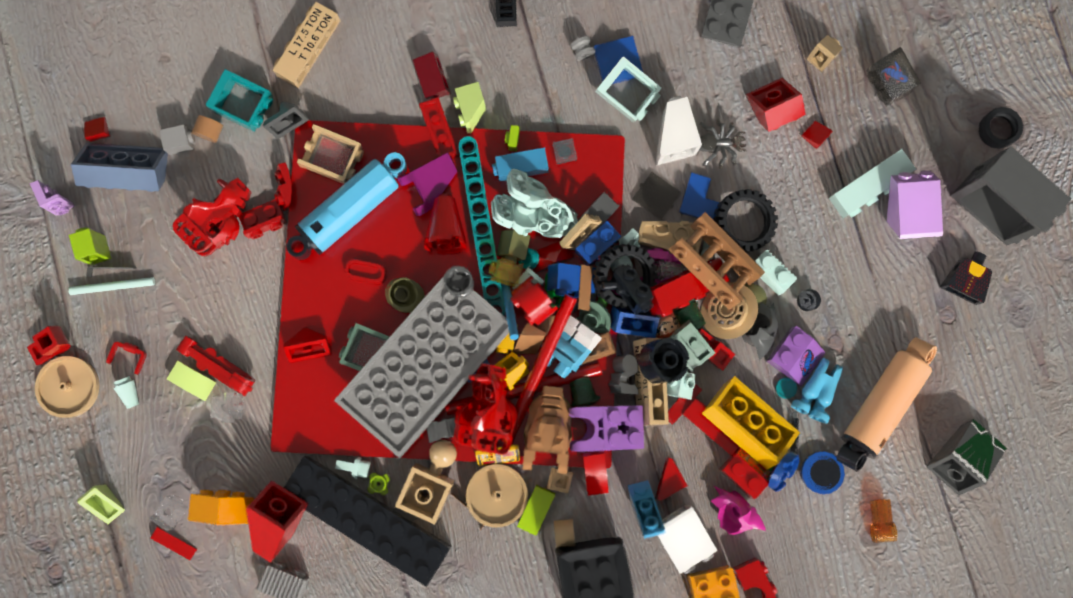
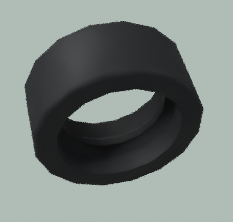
(1014, 120)

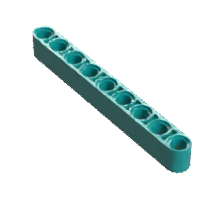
(482, 218)

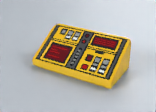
(485, 458)

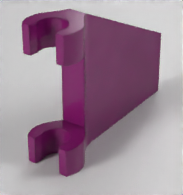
(430, 181)

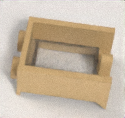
(331, 155)

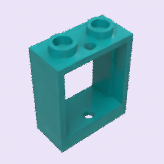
(222, 92)

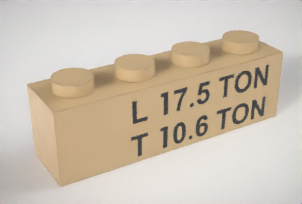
(306, 44)
(650, 395)

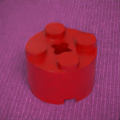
(534, 301)

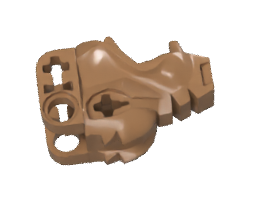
(548, 428)

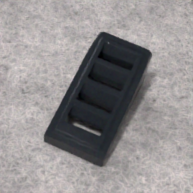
(506, 21)

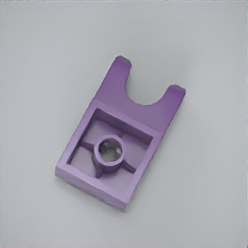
(603, 428)

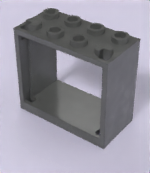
(1011, 197)

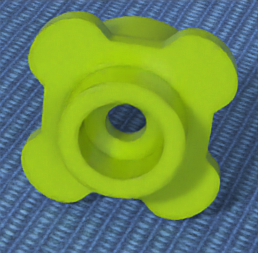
(382, 489)

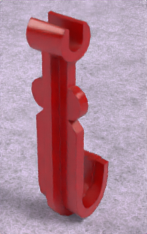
(217, 366)

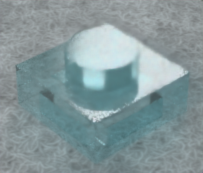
(564, 151)

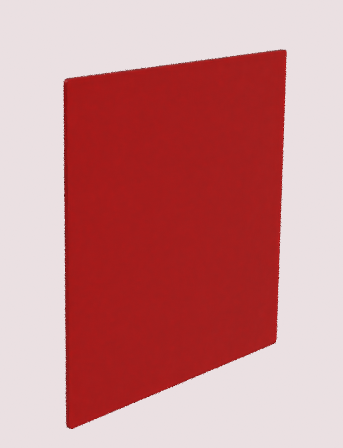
(331, 303)

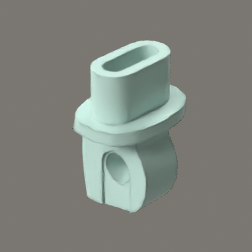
(630, 238)
(359, 467)

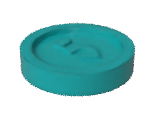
(786, 388)

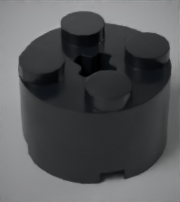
(663, 360)

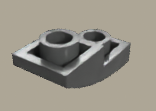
(603, 207)

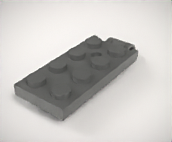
(727, 21)

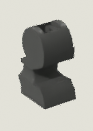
(624, 367)
(441, 429)

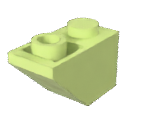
(471, 104)

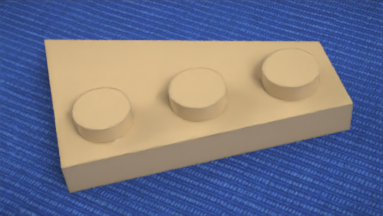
(664, 234)

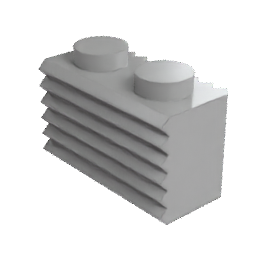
(282, 582)

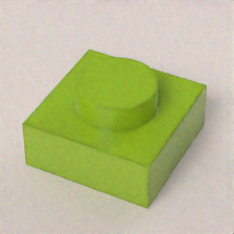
(512, 138)

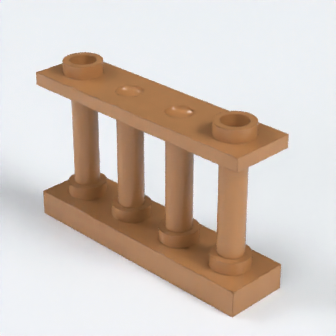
(727, 249)

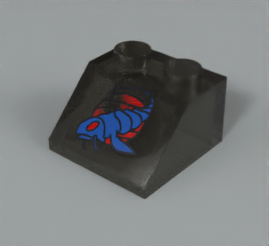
(893, 77)

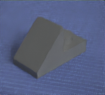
(285, 120)

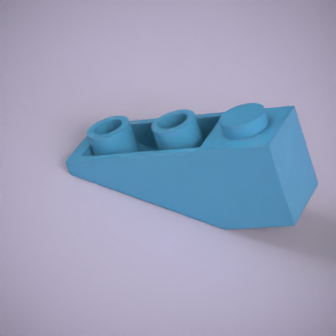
(645, 509)

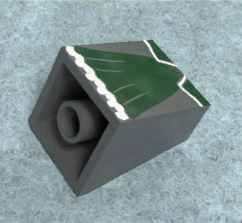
(967, 458)

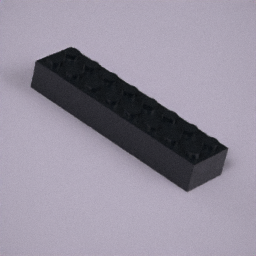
(367, 521)

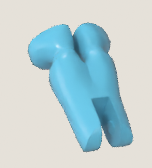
(822, 389)

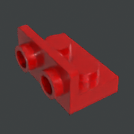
(262, 219)

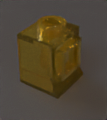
(505, 272)

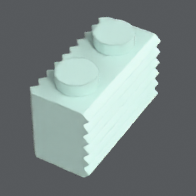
(775, 274)

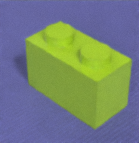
(89, 246)

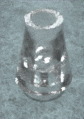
(668, 269)

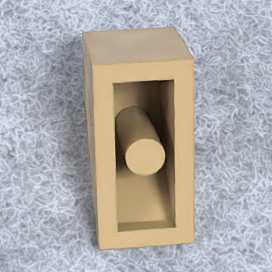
(824, 52)

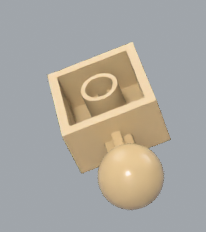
(439, 486)

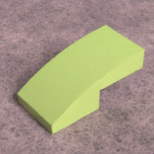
(191, 380)

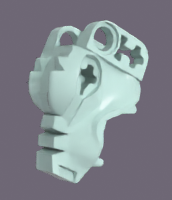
(531, 208)

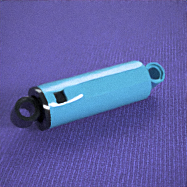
(347, 206)

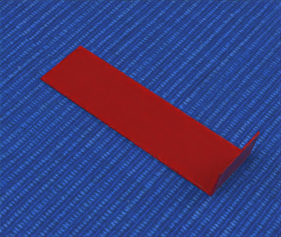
(681, 405)
(173, 543)

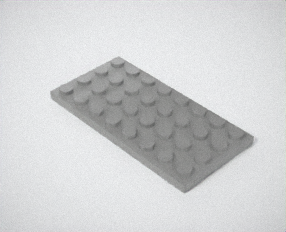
(423, 366)

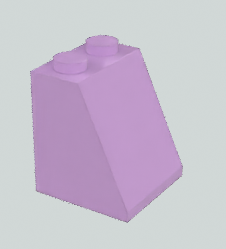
(915, 205)

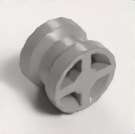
(582, 48)

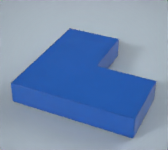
(695, 200)

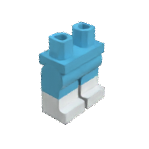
(573, 347)

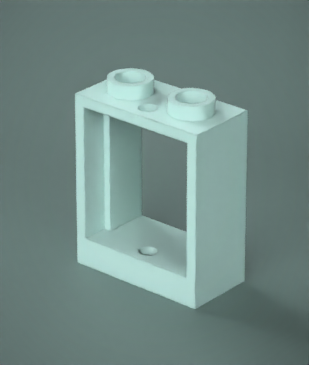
(641, 77)

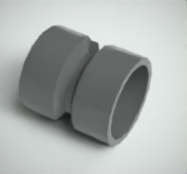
(458, 281)

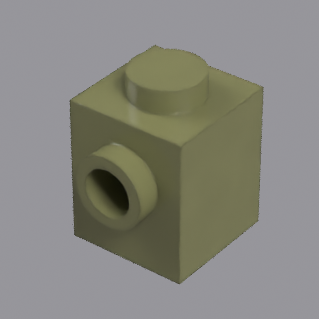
(513, 245)

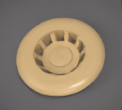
(713, 307)

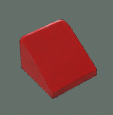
(96, 129)
(816, 134)

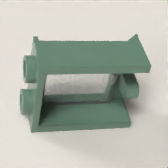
(361, 346)

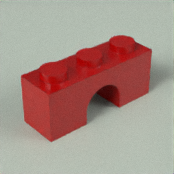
(753, 574)

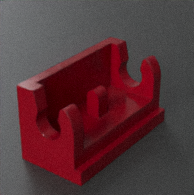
(431, 76)

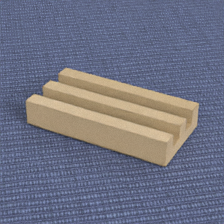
(580, 231)

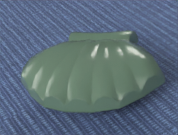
(596, 318)

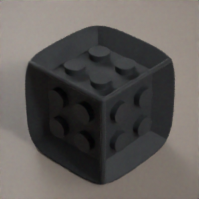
(595, 569)

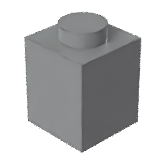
(177, 139)

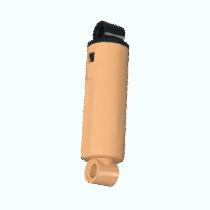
(886, 404)

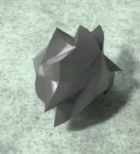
(763, 330)

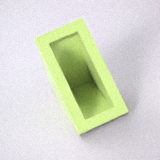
(101, 503)

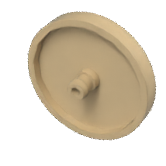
(67, 387)
(496, 495)

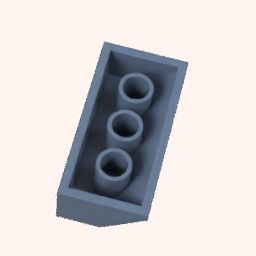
(120, 167)

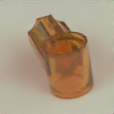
(882, 526)

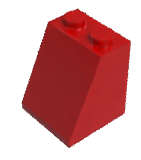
(273, 519)

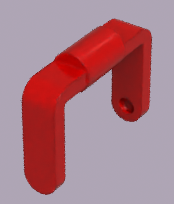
(130, 348)

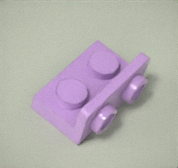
(50, 199)

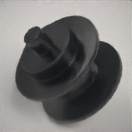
(808, 300)

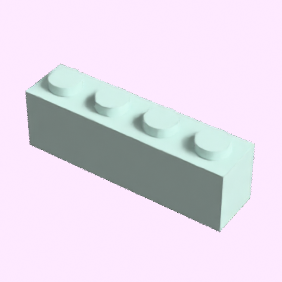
(870, 185)

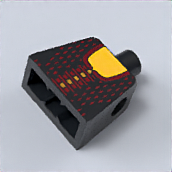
(969, 279)

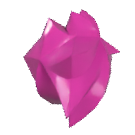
(736, 513)

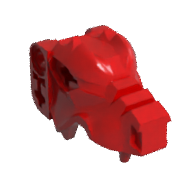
(205, 216)
(487, 413)

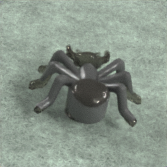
(717, 142)

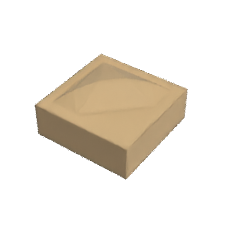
(559, 481)

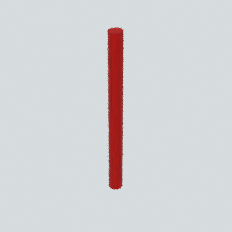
(542, 360)
(552, 381)

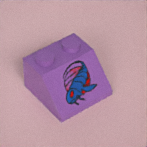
(796, 355)

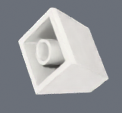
(677, 132)
(686, 539)

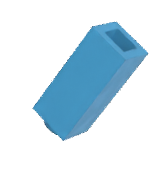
(531, 162)

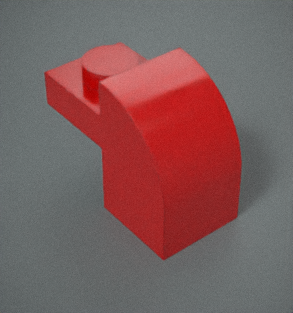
(48, 344)

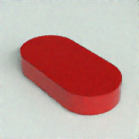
(365, 271)

